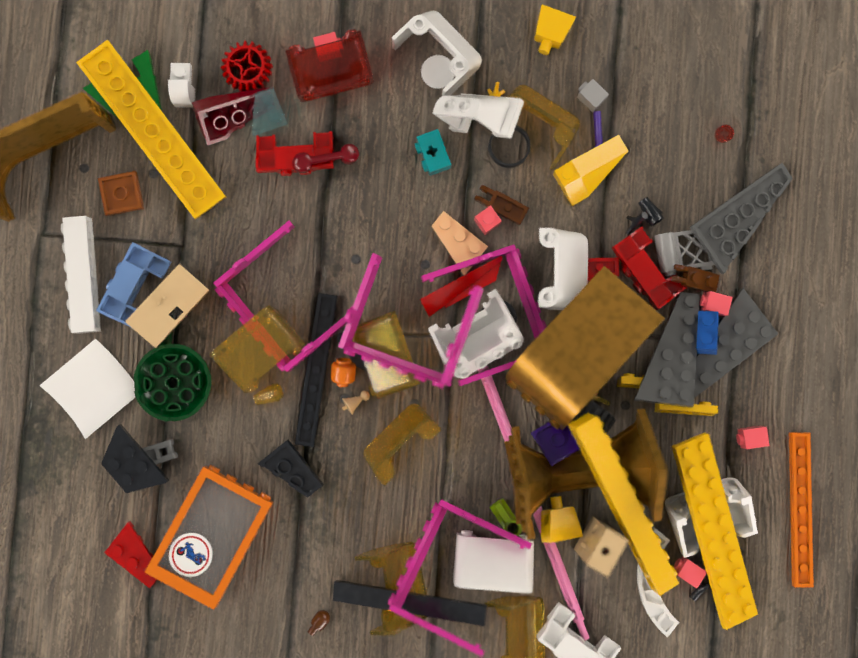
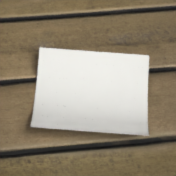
(91, 387)

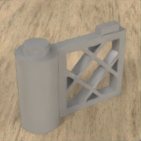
(669, 252)

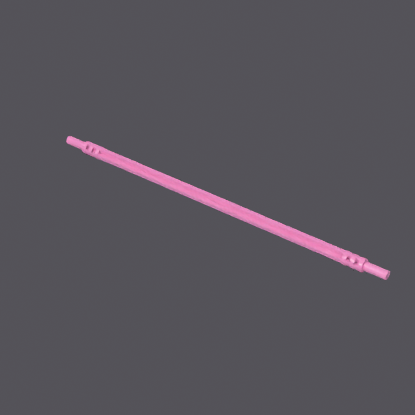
(551, 548)

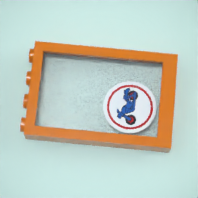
(209, 536)

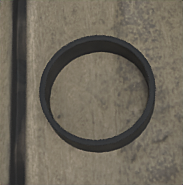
(511, 165)

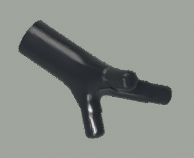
(636, 221)
(700, 590)

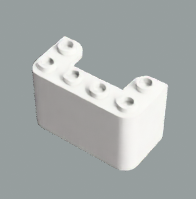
(489, 337)

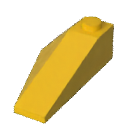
(586, 172)

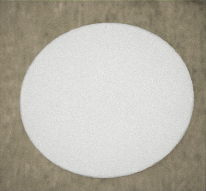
(437, 71)

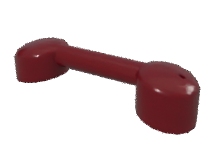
(302, 161)

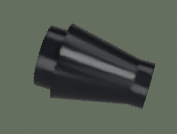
(654, 213)

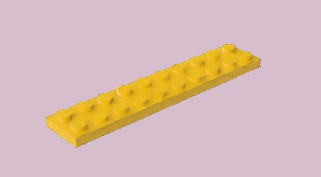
(151, 129)
(714, 530)

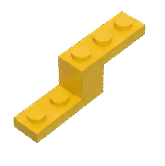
(703, 408)

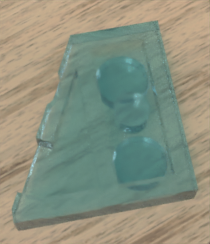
(267, 112)

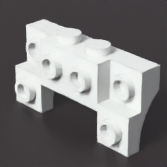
(567, 643)

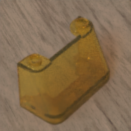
(387, 337)
(257, 348)
(394, 436)

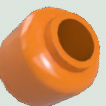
(343, 372)

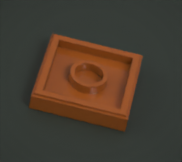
(120, 193)

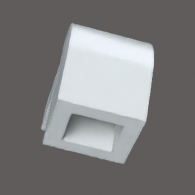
(179, 85)

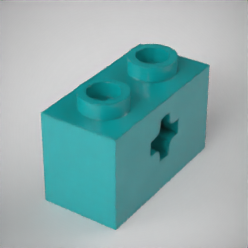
(432, 141)

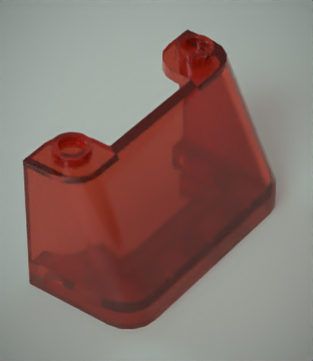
(330, 67)

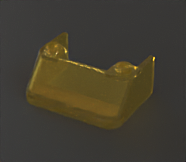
(564, 122)
(393, 562)
(523, 622)

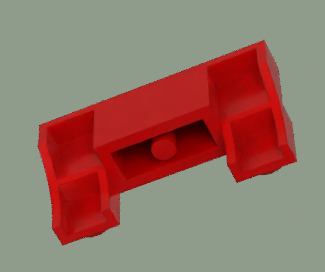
(279, 159)
(643, 271)

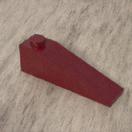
(224, 114)

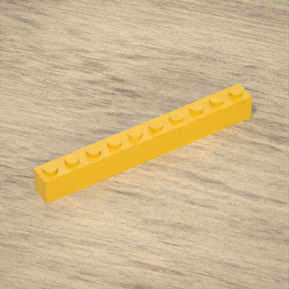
(623, 503)

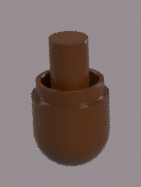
(319, 622)

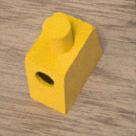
(552, 28)
(559, 522)

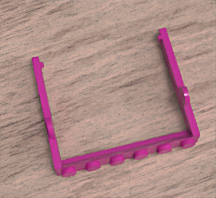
(524, 289)
(236, 304)
(403, 367)
(414, 564)

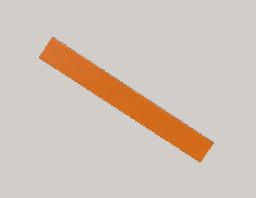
(801, 509)

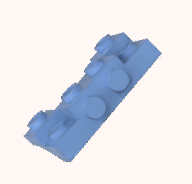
(129, 280)

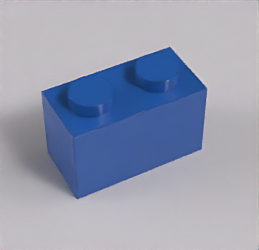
(707, 332)

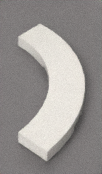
(652, 601)

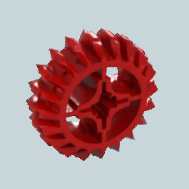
(248, 52)

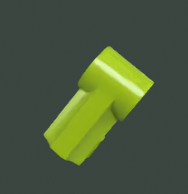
(505, 515)

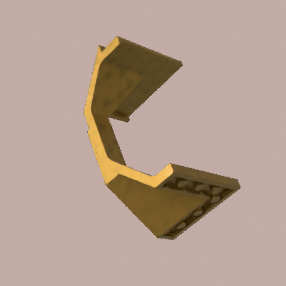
(536, 479)

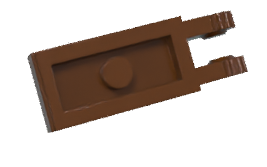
(503, 205)
(696, 278)

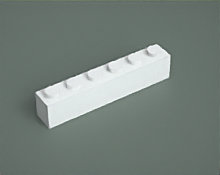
(81, 274)

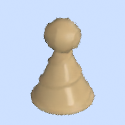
(353, 402)

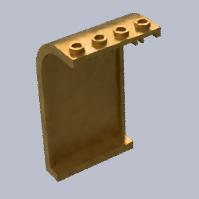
(44, 131)
(582, 348)

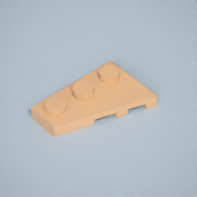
(458, 240)

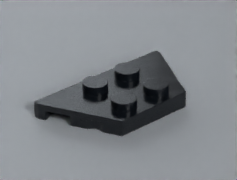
(130, 463)

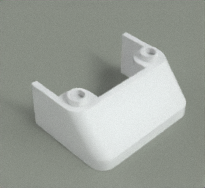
(466, 58)

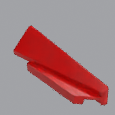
(461, 287)

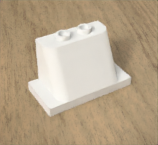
(494, 112)

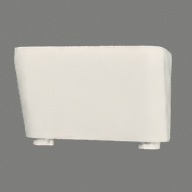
(569, 267)
(740, 508)
(493, 564)

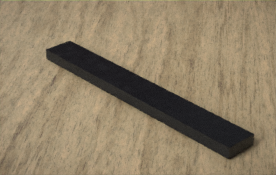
(315, 372)
(414, 603)

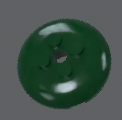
(154, 387)

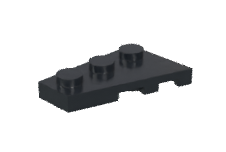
(292, 468)

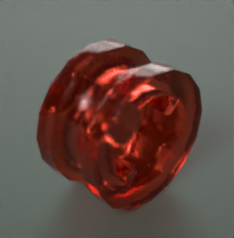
(720, 138)

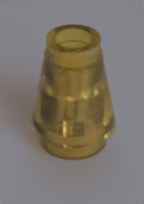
(270, 394)

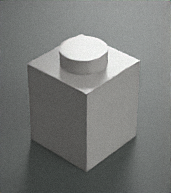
(592, 95)

